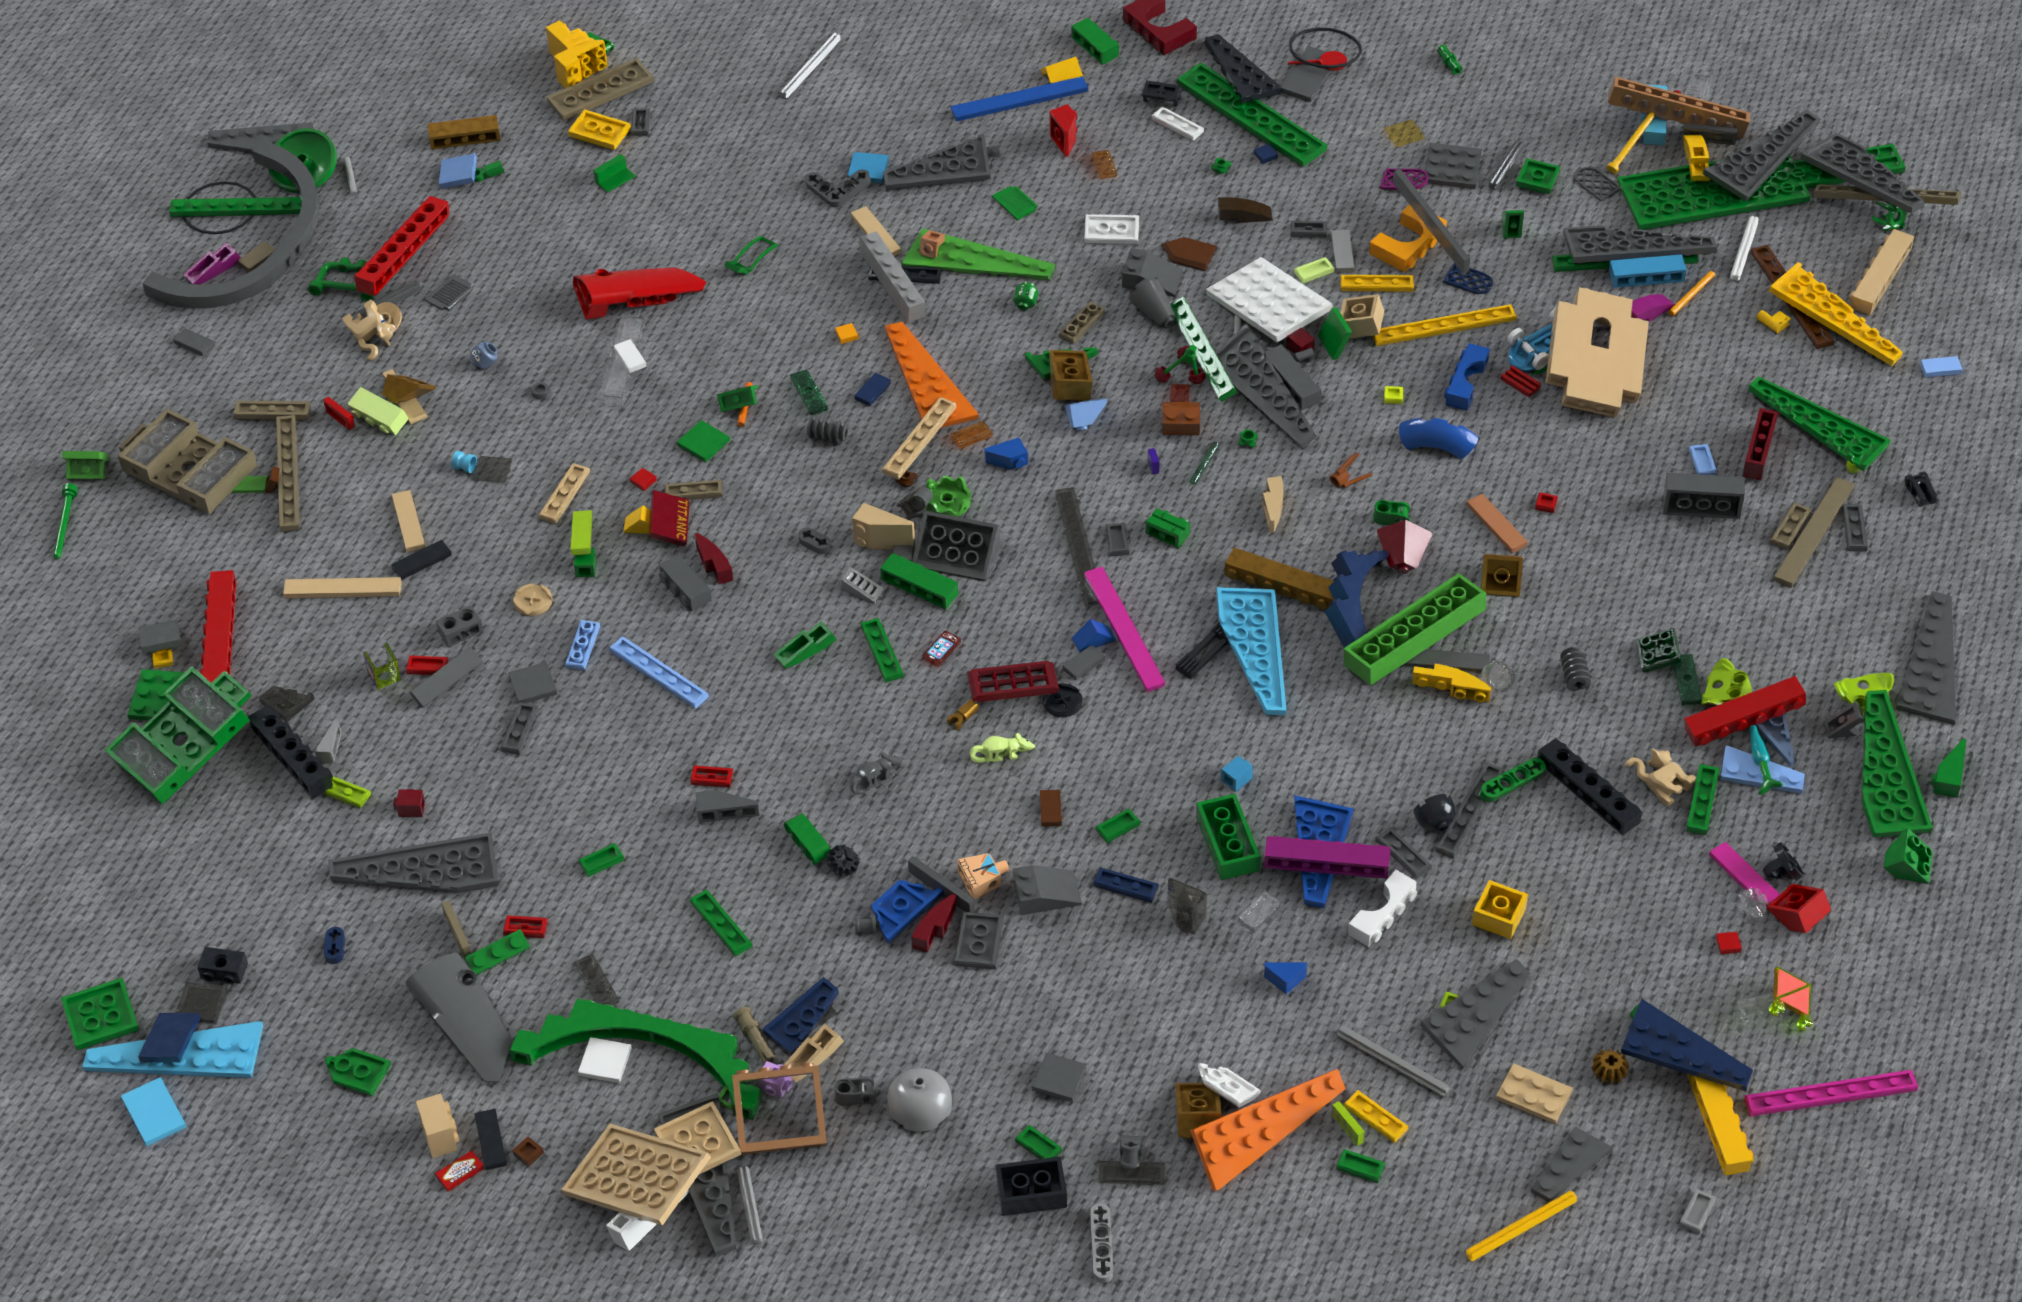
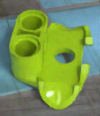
(1734, 684)
(1849, 691)

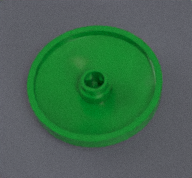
(314, 151)

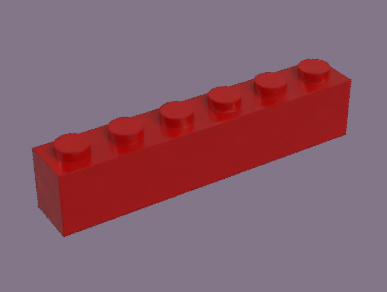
(1745, 711)

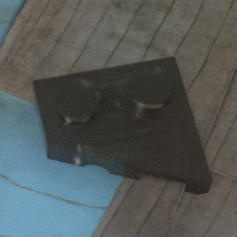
(285, 701)

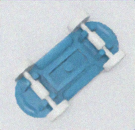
(1532, 351)

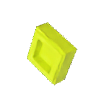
(1393, 395)

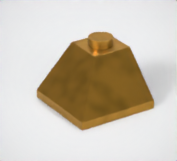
(404, 388)

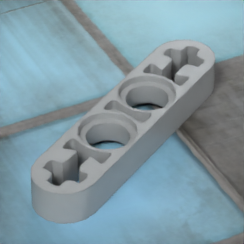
(1101, 1243)

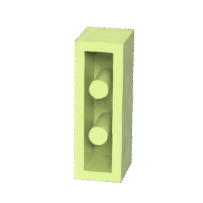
(377, 411)

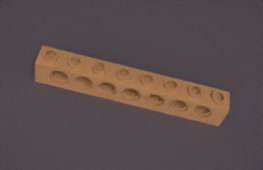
(1671, 102)

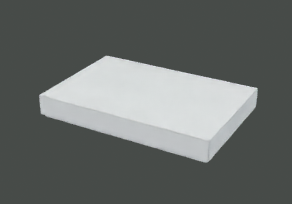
(1111, 229)

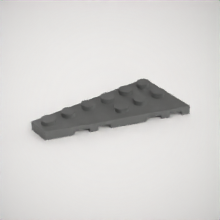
(247, 138)
(944, 166)

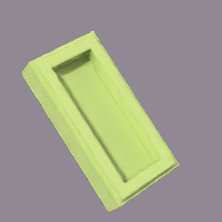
(1314, 270)

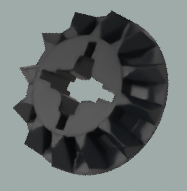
(836, 865)

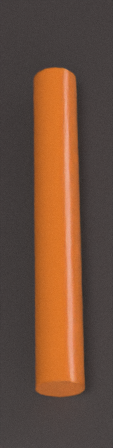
(743, 411)

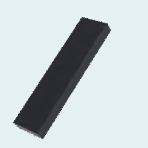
(916, 274)

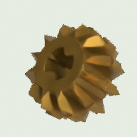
(1610, 1066)

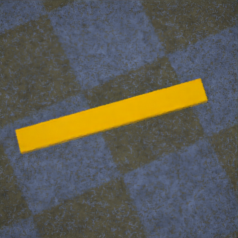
(1445, 325)

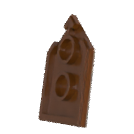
(1190, 252)

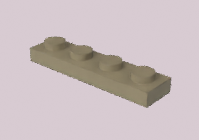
(272, 409)

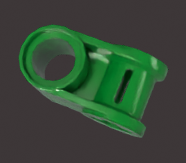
(1390, 512)

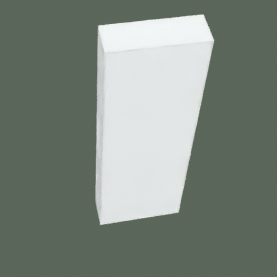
(1177, 123)

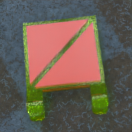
(1792, 994)

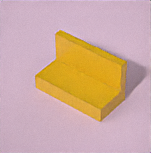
(1062, 70)

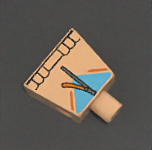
(981, 874)

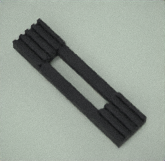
(1189, 665)

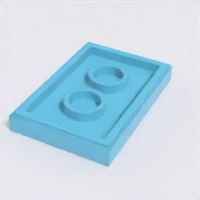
(153, 1111)

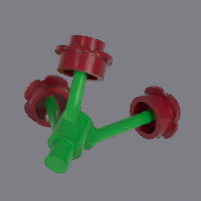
(1186, 355)

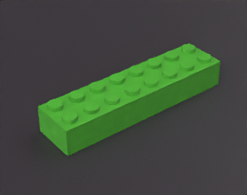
(1414, 629)

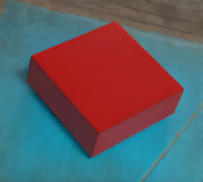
(643, 479)
(1546, 502)
(1728, 942)

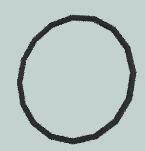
(1325, 29)
(223, 231)

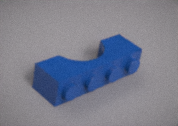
(1461, 391)

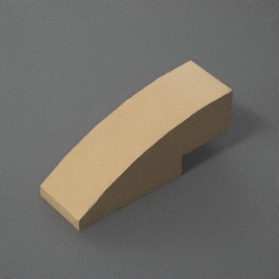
(1273, 501)
(815, 1049)

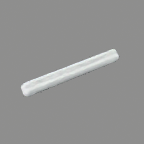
(1744, 248)

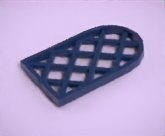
(1471, 289)

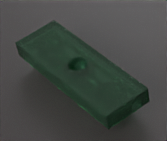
(808, 392)
(1687, 681)

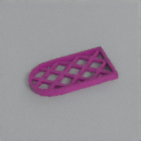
(1408, 171)

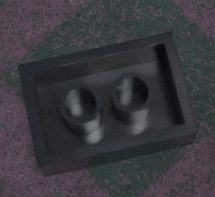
(1031, 1186)

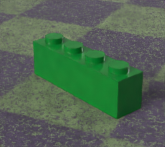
(919, 581)

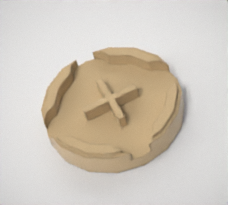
(532, 599)

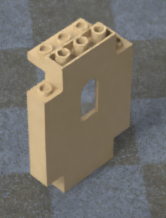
(1592, 375)

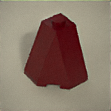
(1404, 544)

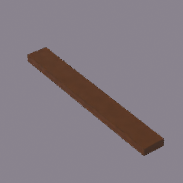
(1773, 271)

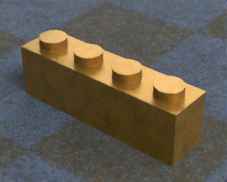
(463, 132)

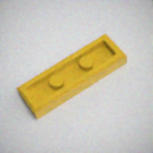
(1376, 1116)

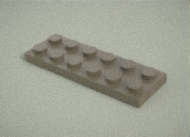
(600, 89)

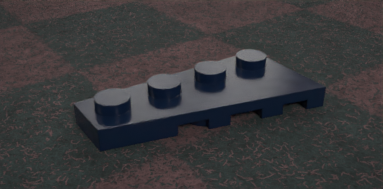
(800, 1018)

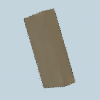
(256, 257)

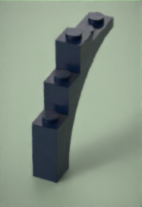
(1346, 590)

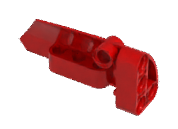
(634, 287)

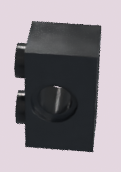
(222, 965)

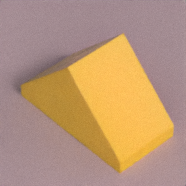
(638, 521)

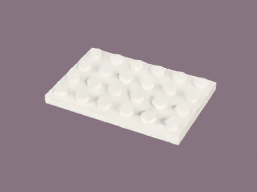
(1269, 299)

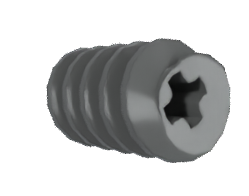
(827, 430)
(1575, 669)

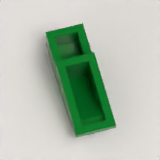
(805, 645)

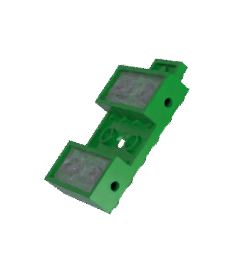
(195, 707)

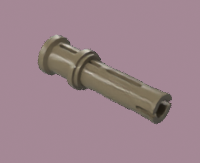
(751, 1029)

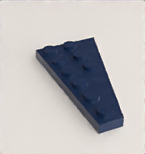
(1670, 1044)

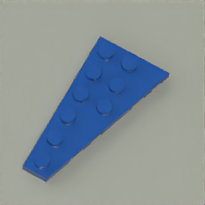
(1320, 822)

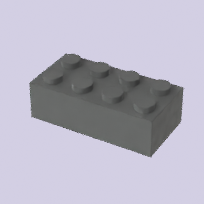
(1703, 495)

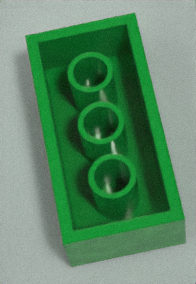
(1228, 836)

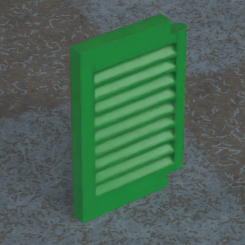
(1015, 202)

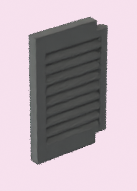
(449, 292)

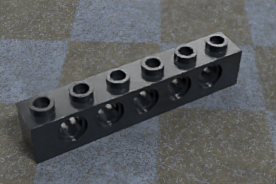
(290, 751)
(1590, 786)

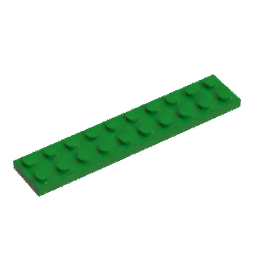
(1252, 115)

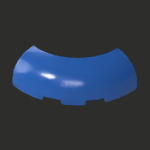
(1437, 434)

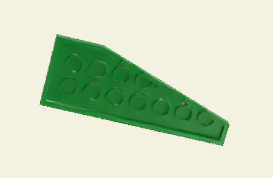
(1888, 779)

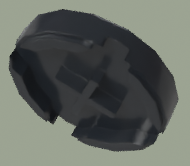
(1064, 702)

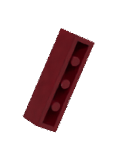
(1760, 444)

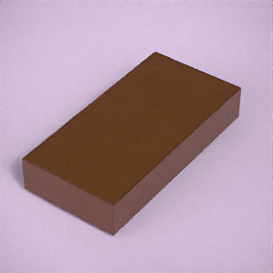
(1050, 808)

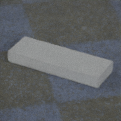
(1342, 251)

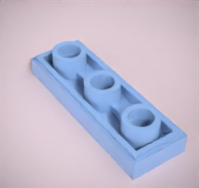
(582, 645)

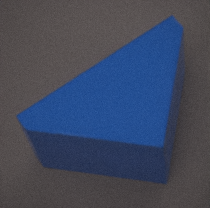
(1093, 634)
(1285, 974)

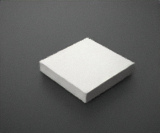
(604, 1060)

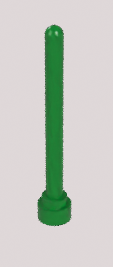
(69, 492)

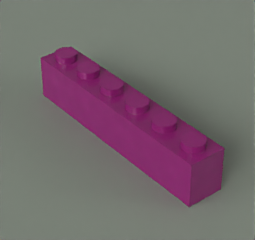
(1327, 857)

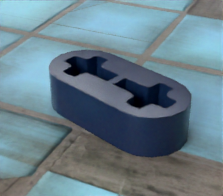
(339, 945)

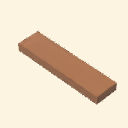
(1497, 523)

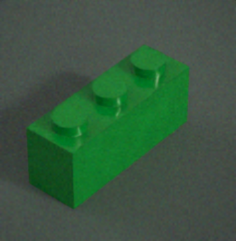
(1095, 41)

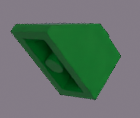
(1512, 223)

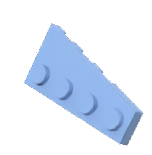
(1740, 768)

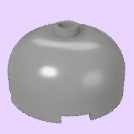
(919, 1099)

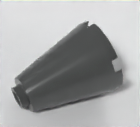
(1153, 301)

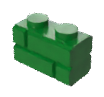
(1167, 527)

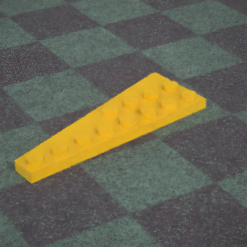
(1814, 300)

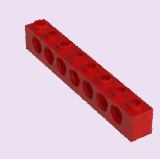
(401, 246)

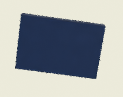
(169, 1037)

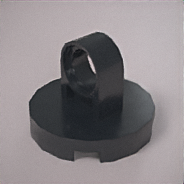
(1783, 864)

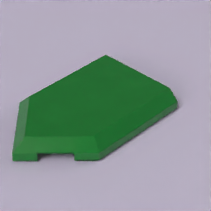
(357, 1070)

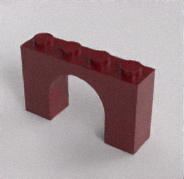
(1162, 38)

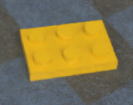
(599, 129)

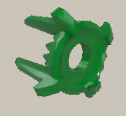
(1890, 222)

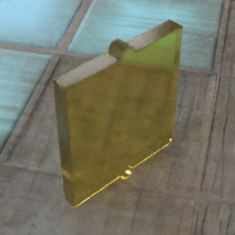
(1404, 133)

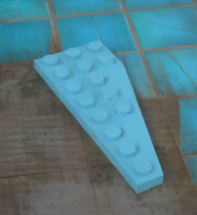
(1253, 634)

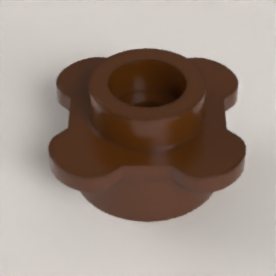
(907, 482)

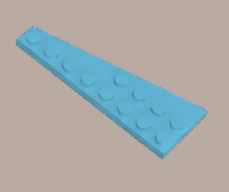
(211, 1052)

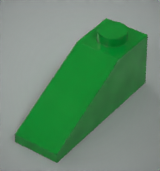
(1949, 772)

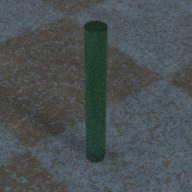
(1204, 463)

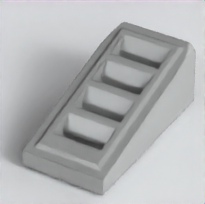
(851, 580)
(329, 744)

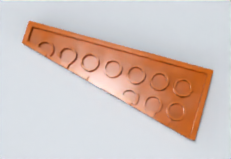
(925, 377)
(1246, 1134)

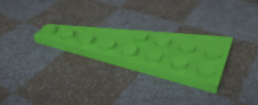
(975, 258)

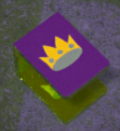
(391, 667)

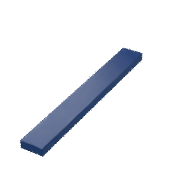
(1019, 98)

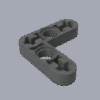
(858, 180)

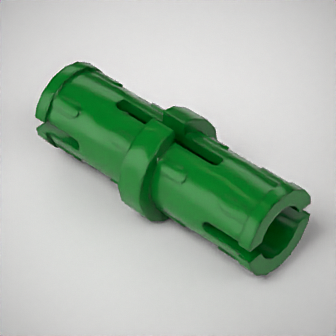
(1449, 59)

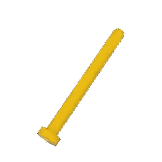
(1613, 166)

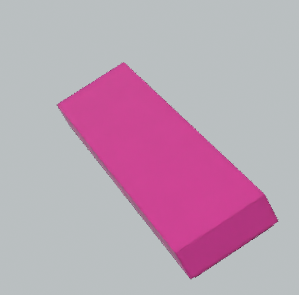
(1741, 871)

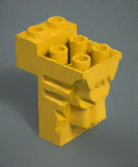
(574, 53)

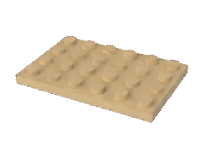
(636, 1174)

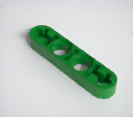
(1511, 778)

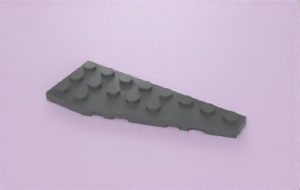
(1854, 165)
(1602, 244)
(440, 866)

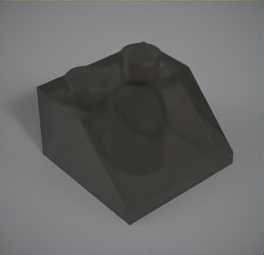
(1186, 905)

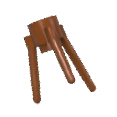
(1341, 476)

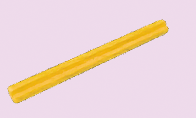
(1521, 1225)

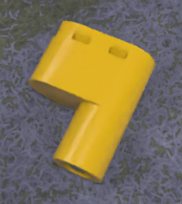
(1776, 322)

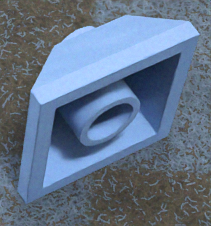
(1084, 412)

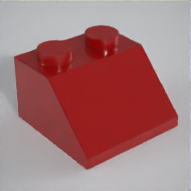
(1063, 128)
(1800, 907)

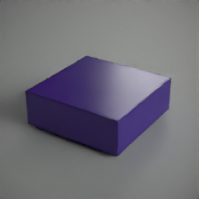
(1153, 461)

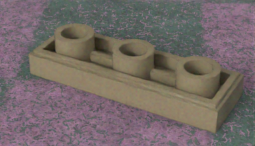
(1081, 322)

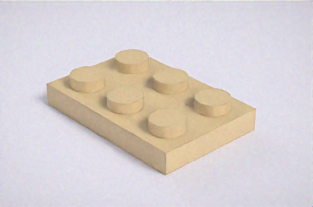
(1534, 1093)

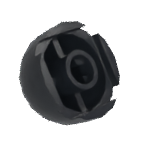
(1436, 813)

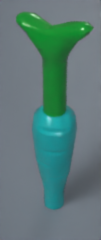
(1761, 759)

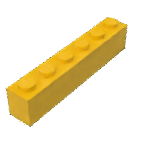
(1722, 1125)

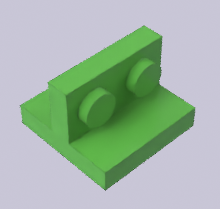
(85, 464)

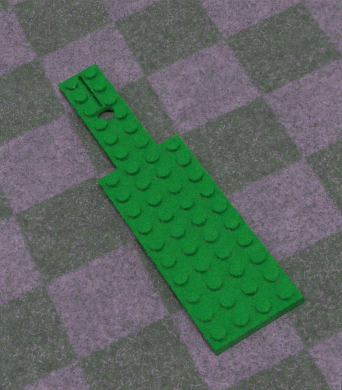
(1673, 198)

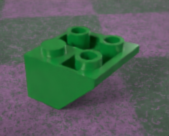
(1909, 858)

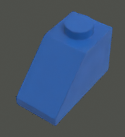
(1007, 454)

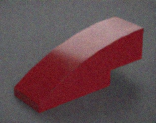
(713, 559)
(934, 924)

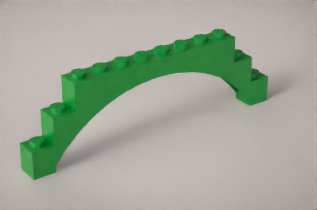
(589, 1019)

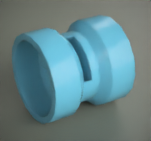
(463, 461)

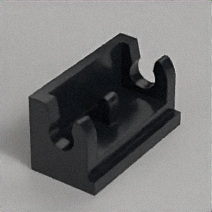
(1161, 91)

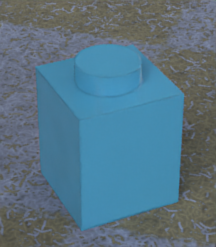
(1237, 773)

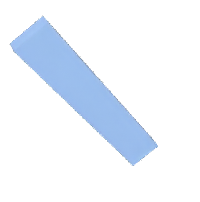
(658, 672)

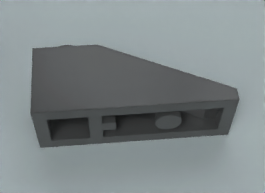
(719, 806)

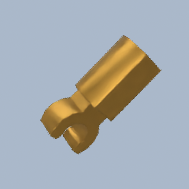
(963, 714)

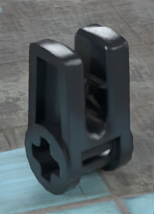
(1920, 488)

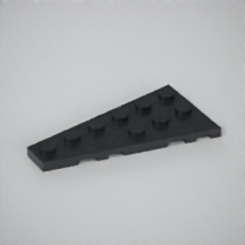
(1244, 75)

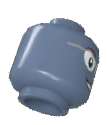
(483, 355)

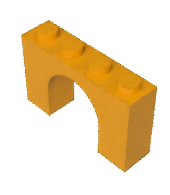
(1404, 254)

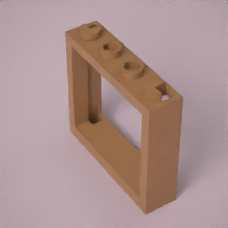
(783, 1144)

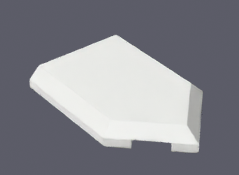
(1228, 1085)

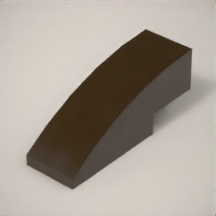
(1243, 210)

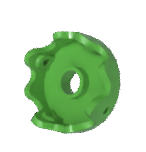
(949, 488)

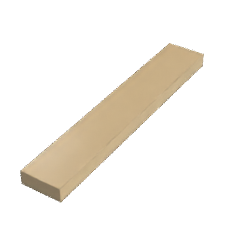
(919, 438)
(342, 587)

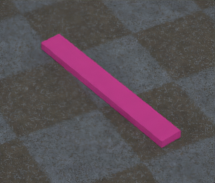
(1124, 629)
(1830, 1093)

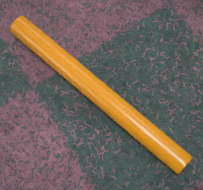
(1686, 298)

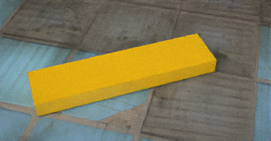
(1386, 283)

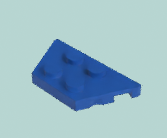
(902, 906)

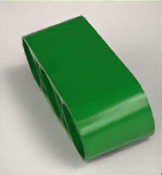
(807, 838)

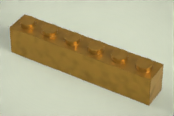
(1279, 576)

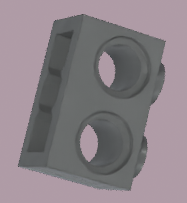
(459, 626)

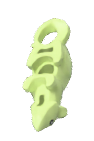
(997, 747)

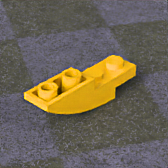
(1697, 156)
(1459, 682)

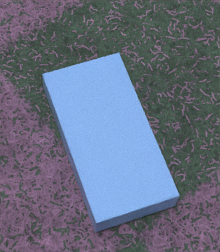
(1941, 366)
(1702, 460)

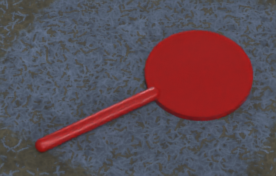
(1327, 58)

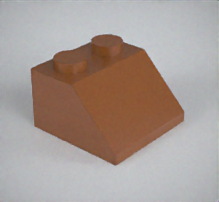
(1180, 418)

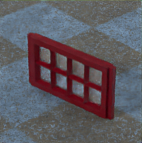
(1012, 681)

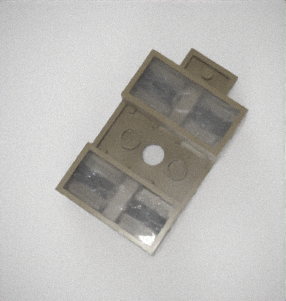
(170, 442)

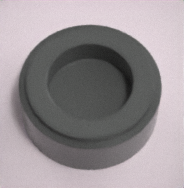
(540, 390)

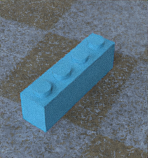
(1647, 271)

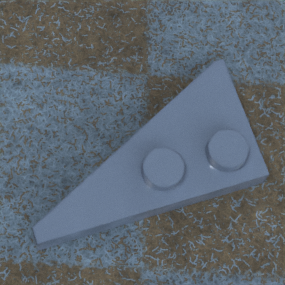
(1777, 734)

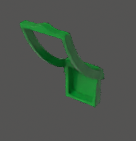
(739, 268)

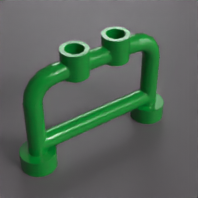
(316, 286)

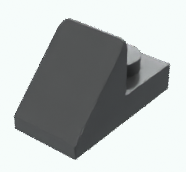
(1844, 722)

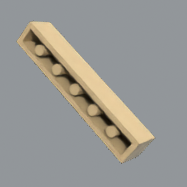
(1881, 271)

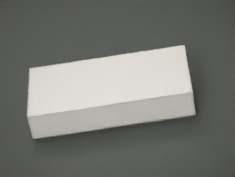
(630, 356)

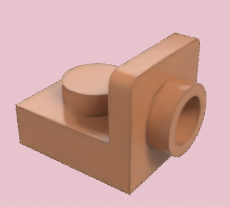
(930, 242)

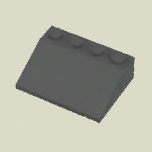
(956, 545)

